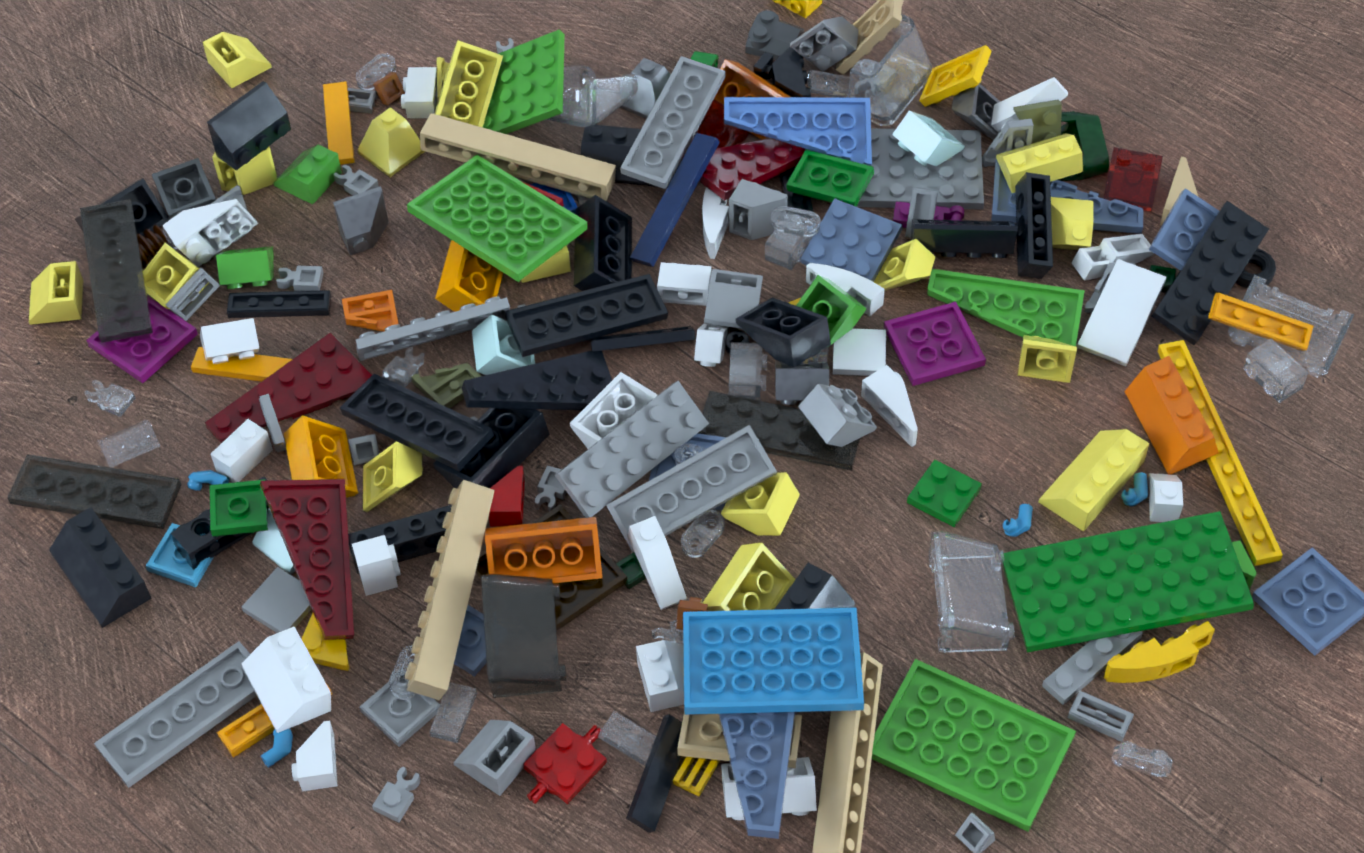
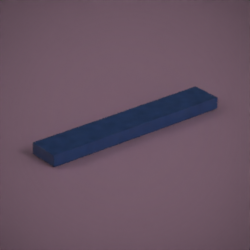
(674, 200)

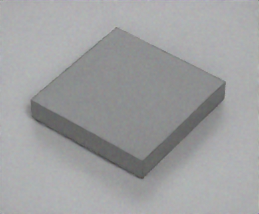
(278, 602)
(399, 717)

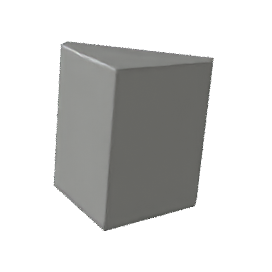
(364, 448)
(975, 834)

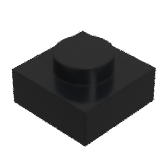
(764, 66)

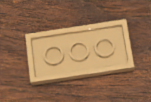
(872, 27)
(703, 738)

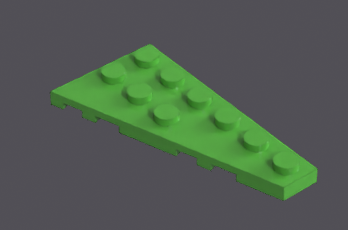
(1013, 304)

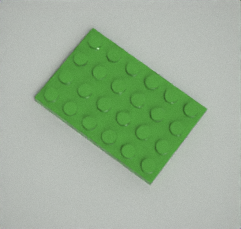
(497, 217)
(971, 744)

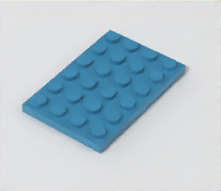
(772, 661)

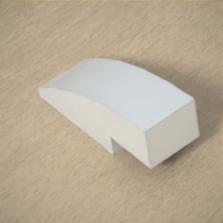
(714, 221)
(1093, 261)
(858, 287)

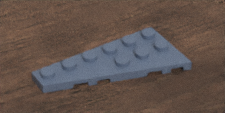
(759, 762)

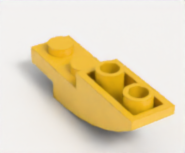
(1155, 661)

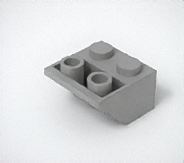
(827, 42)
(752, 208)
(731, 296)
(836, 415)
(497, 754)

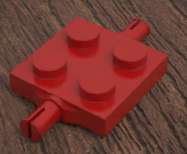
(564, 763)

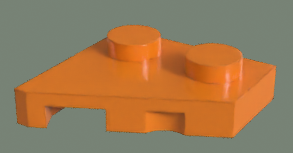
(371, 310)

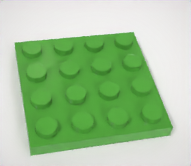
(528, 84)

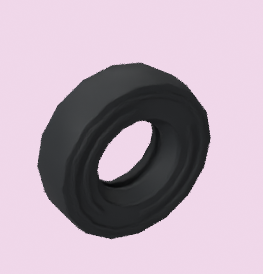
(1267, 265)

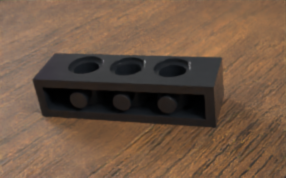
(1034, 225)
(410, 535)
(195, 547)

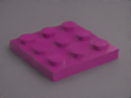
(934, 343)
(147, 353)

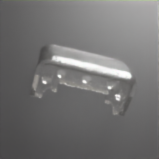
(896, 78)
(592, 99)
(1327, 333)
(969, 594)

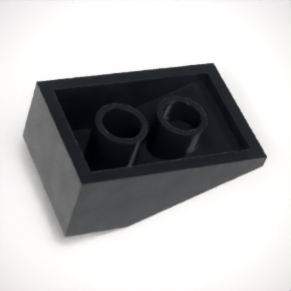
(786, 330)

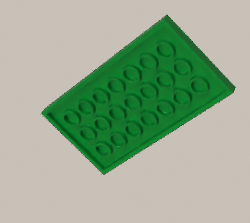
(1126, 581)

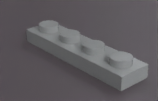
(1086, 665)

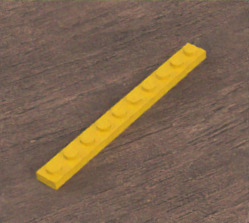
(1226, 465)

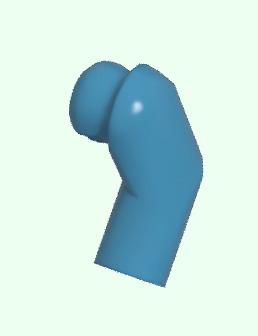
(207, 476)
(1138, 493)
(1021, 524)
(281, 747)

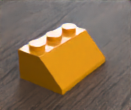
(466, 279)
(319, 452)

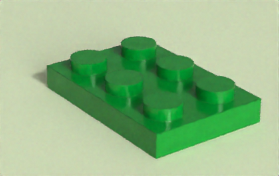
(830, 178)

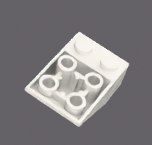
(209, 229)

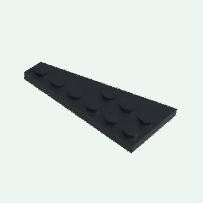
(547, 385)

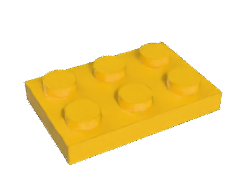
(955, 76)

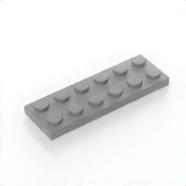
(673, 122)
(424, 331)
(631, 449)
(696, 484)
(178, 716)

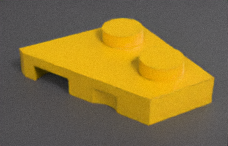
(325, 652)

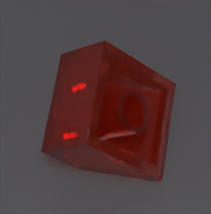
(1133, 177)

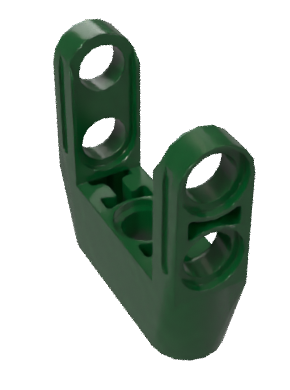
(1091, 141)

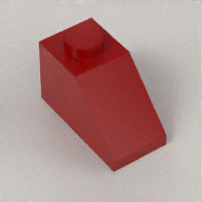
(508, 500)

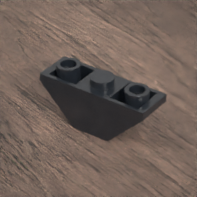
(788, 74)

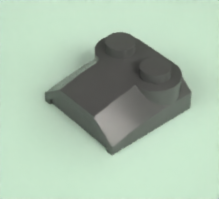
(771, 35)
(183, 187)

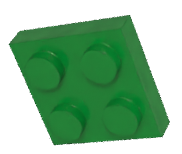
(944, 493)
(237, 508)

